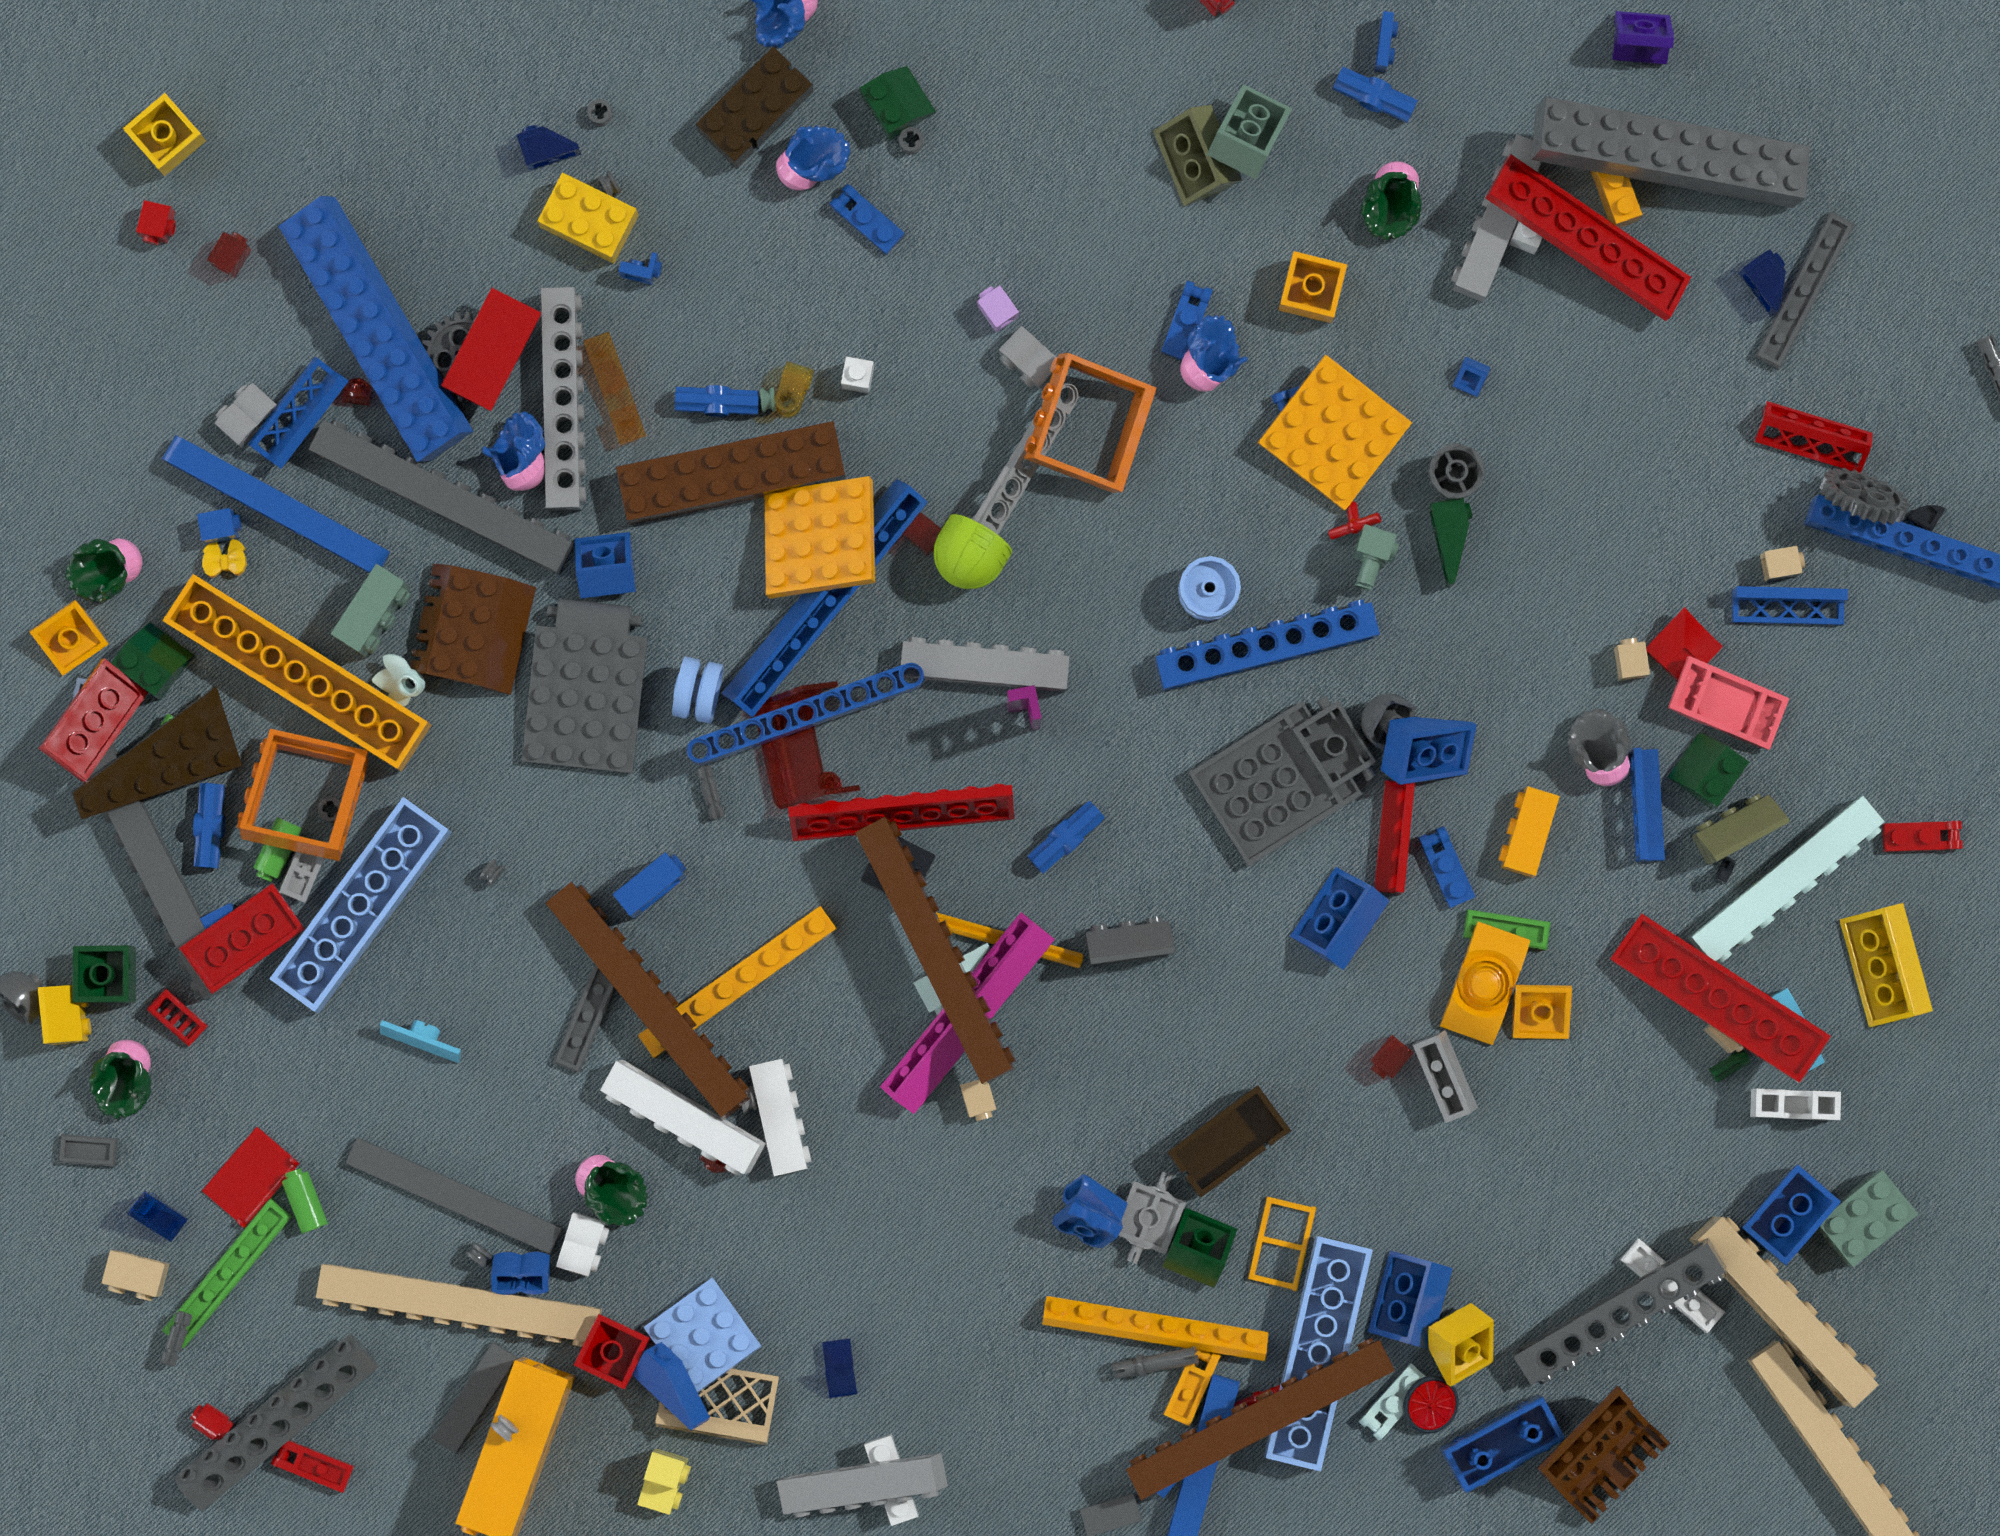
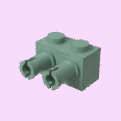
(1374, 550)

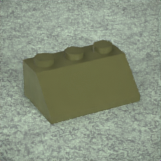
(1185, 149)
(1739, 828)

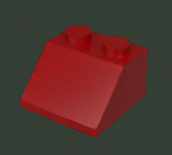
(611, 1351)

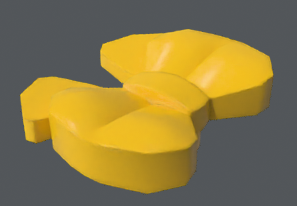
(215, 562)

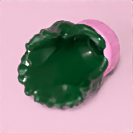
(1392, 201)
(103, 568)
(122, 1079)
(611, 1190)

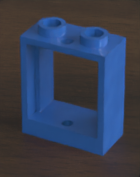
(650, 884)

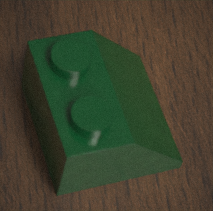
(896, 101)
(152, 660)
(1708, 770)
(104, 974)
(1200, 1247)

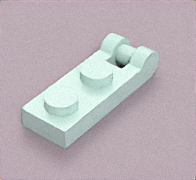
(1390, 1402)

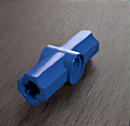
(1375, 94)
(717, 401)
(209, 825)
(1065, 837)

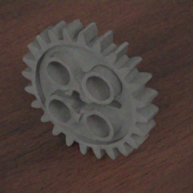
(445, 341)
(1864, 496)

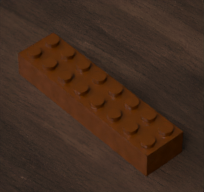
(730, 473)

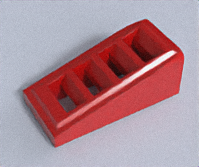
(158, 1001)

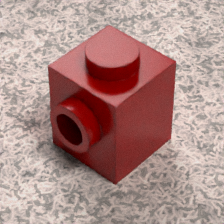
(156, 223)

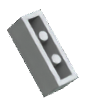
(1445, 1076)

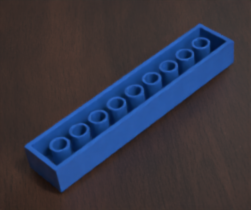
(375, 328)

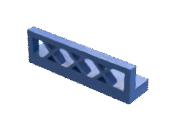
(305, 419)
(1789, 594)
(1646, 805)

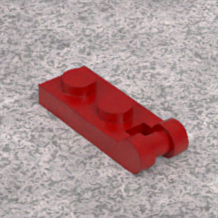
(1921, 836)
(314, 1466)

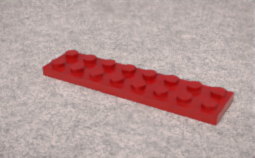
(1588, 237)
(908, 811)
(1720, 998)

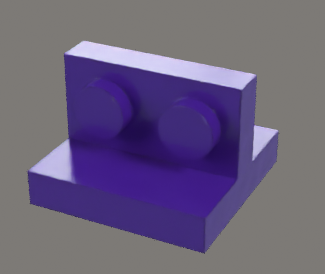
(1642, 37)

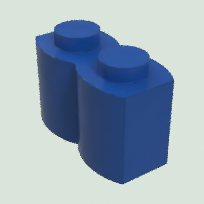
(520, 1273)

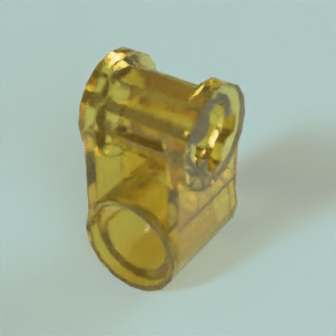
(793, 384)

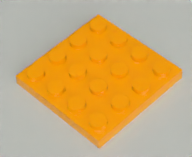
(1334, 432)
(819, 537)

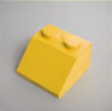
(61, 1018)
(1462, 1343)

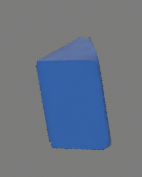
(1471, 376)

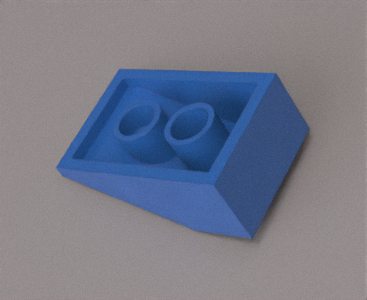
(1427, 749)

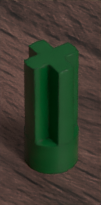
(1729, 1065)

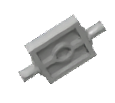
(1150, 1217)

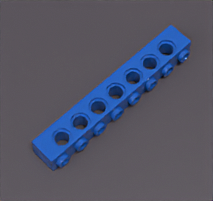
(1907, 542)
(1364, 629)

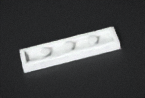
(1698, 1309)

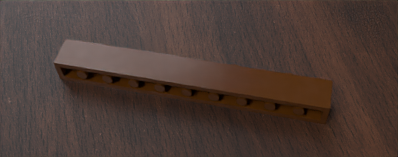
(935, 950)
(648, 1001)
(1260, 1419)

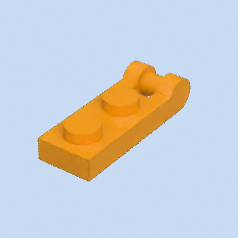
(1191, 1388)

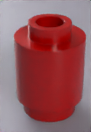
(211, 1422)

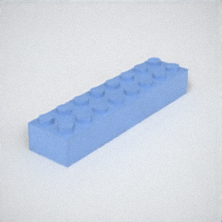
(360, 905)
(1320, 1332)

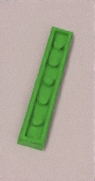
(232, 1267)

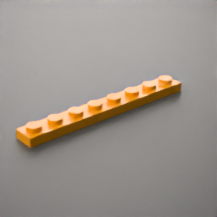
(750, 972)
(1155, 1328)

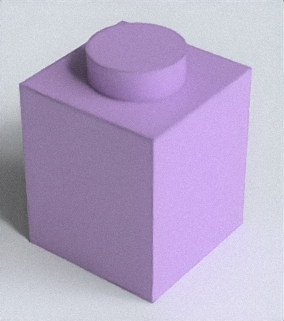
(997, 307)

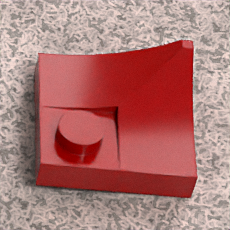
(1680, 639)

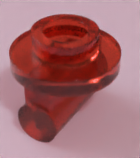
(357, 392)

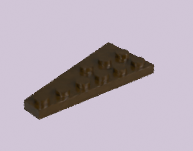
(175, 754)

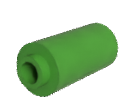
(273, 859)
(304, 1201)

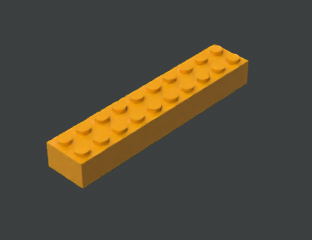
(297, 672)

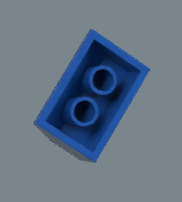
(1340, 918)
(1790, 1215)
(1409, 1299)

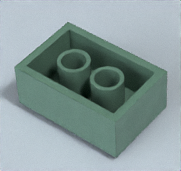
(1249, 131)
(372, 611)
(1866, 1218)

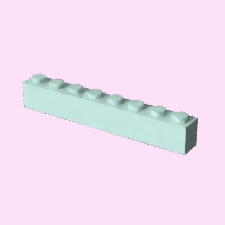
(1787, 879)

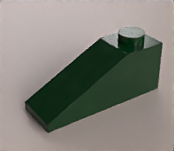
(1450, 528)

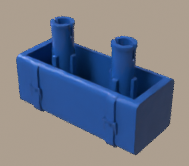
(1502, 1443)

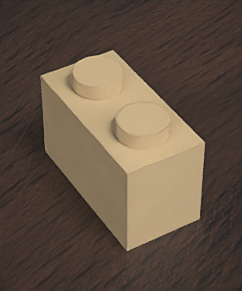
(136, 1274)

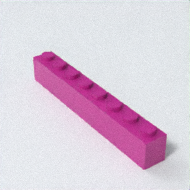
(939, 1045)

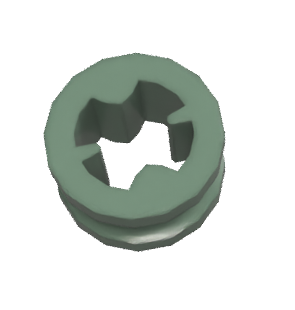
(768, 399)

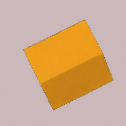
(69, 637)
(1541, 1011)

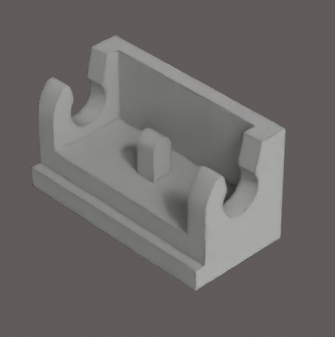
(300, 875)

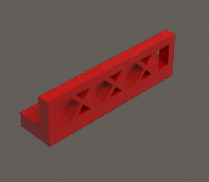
(1815, 428)
(1394, 837)

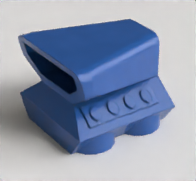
(1090, 1212)

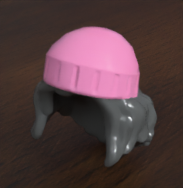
(1600, 746)

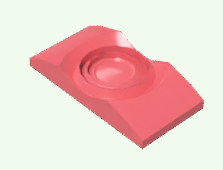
(1728, 703)

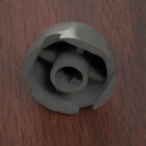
(1456, 471)
(1378, 714)
(20, 996)

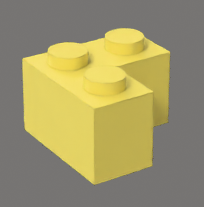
(663, 1481)

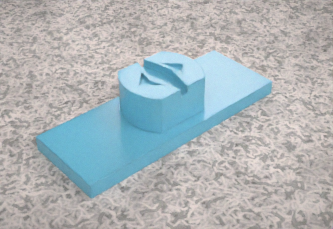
(421, 1037)

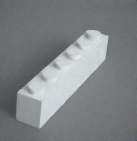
(683, 1117)

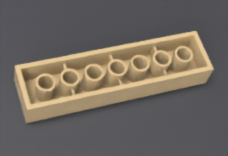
(1787, 1315)

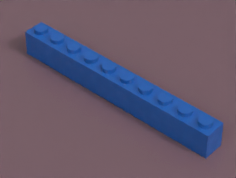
(816, 609)

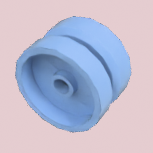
(1207, 605)
(693, 689)

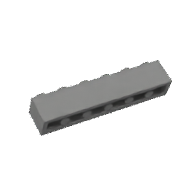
(1491, 235)
(986, 666)
(862, 1484)

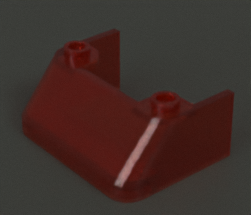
(795, 759)

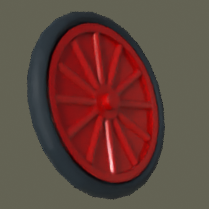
(1430, 1404)

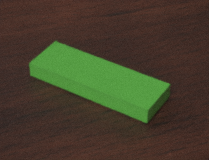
(1531, 929)

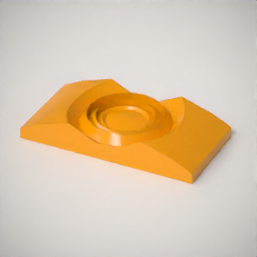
(1485, 983)

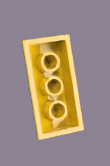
(1886, 965)

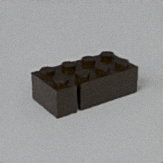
(754, 107)
(1228, 1141)

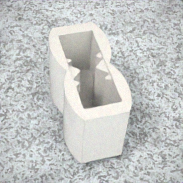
(582, 1244)

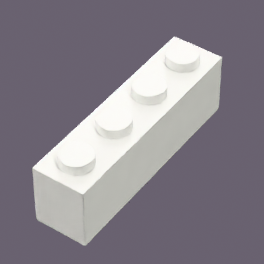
(778, 1117)

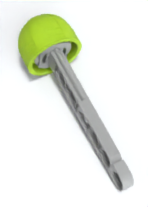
(971, 550)

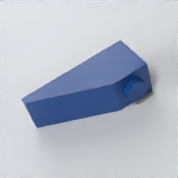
(670, 1383)

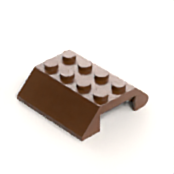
(473, 628)
(1598, 1451)

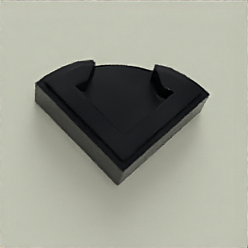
(1926, 516)
(1724, 870)

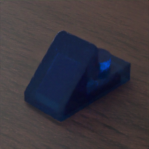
(157, 1215)
(839, 1367)

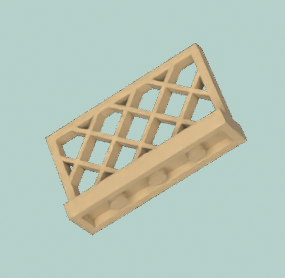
(729, 1428)

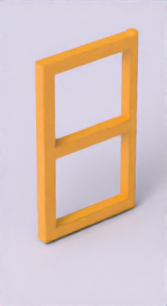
(1302, 1248)

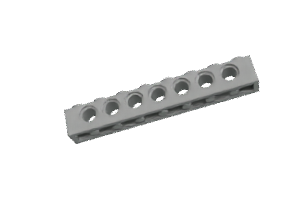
(552, 302)

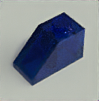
(545, 147)
(1766, 280)

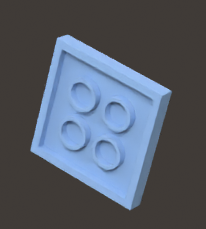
(704, 1334)

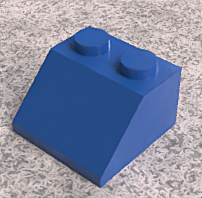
(604, 565)

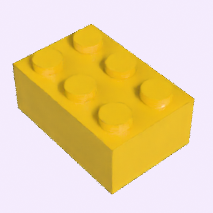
(588, 218)

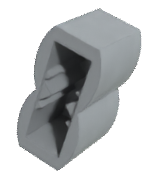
(1028, 357)
(245, 415)

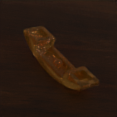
(614, 388)

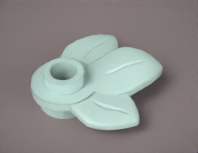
(396, 677)

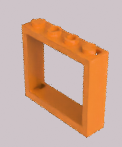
(1130, 434)
(314, 748)

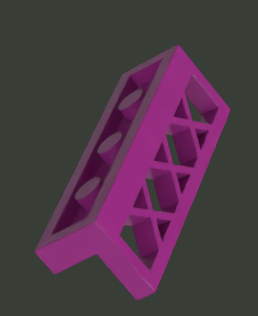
(1025, 699)

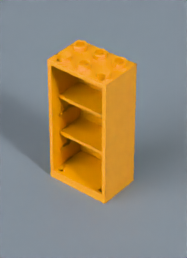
(510, 1470)

